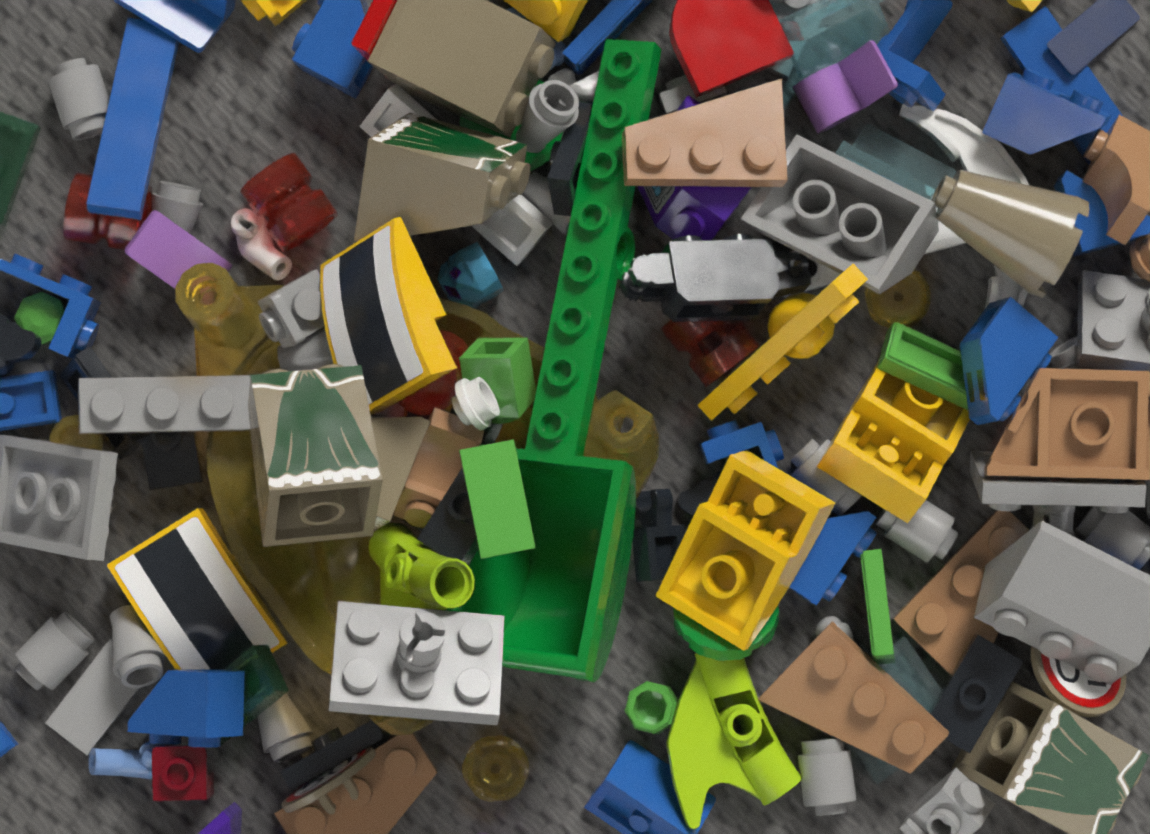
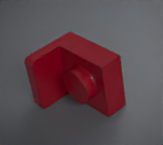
(181, 773)

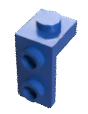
(904, 45)
(76, 326)
(730, 439)

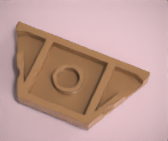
(1078, 427)

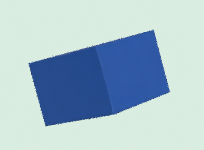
(1096, 224)

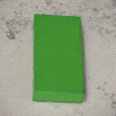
(924, 363)
(497, 499)
(877, 606)

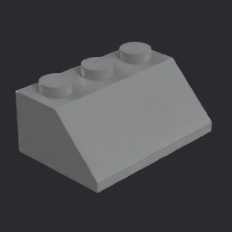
(845, 216)
(1069, 602)

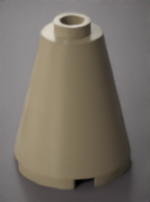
(1012, 225)

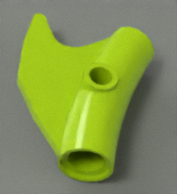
(418, 575)
(709, 751)

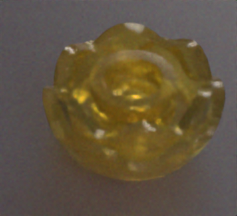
(909, 311)
(490, 785)

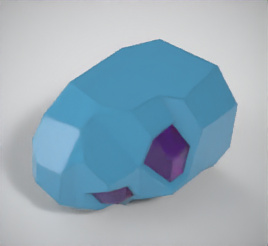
(469, 277)

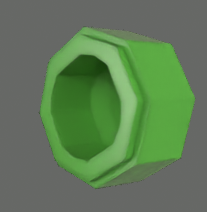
(40, 315)
(651, 707)

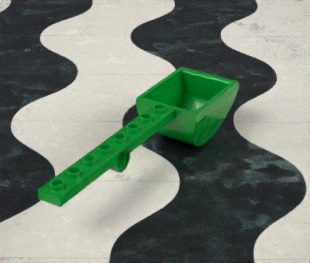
(571, 588)

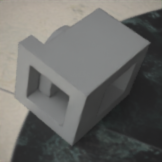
(949, 808)

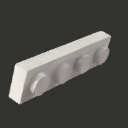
(511, 230)

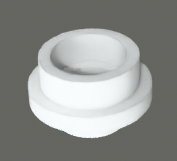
(475, 403)

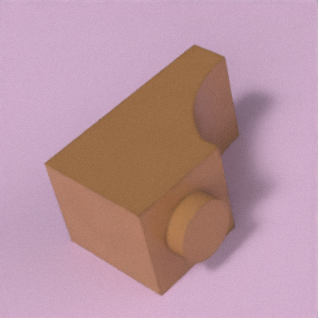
(1121, 175)
(435, 466)

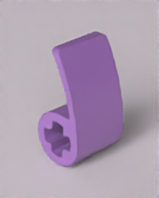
(845, 87)
(169, 249)

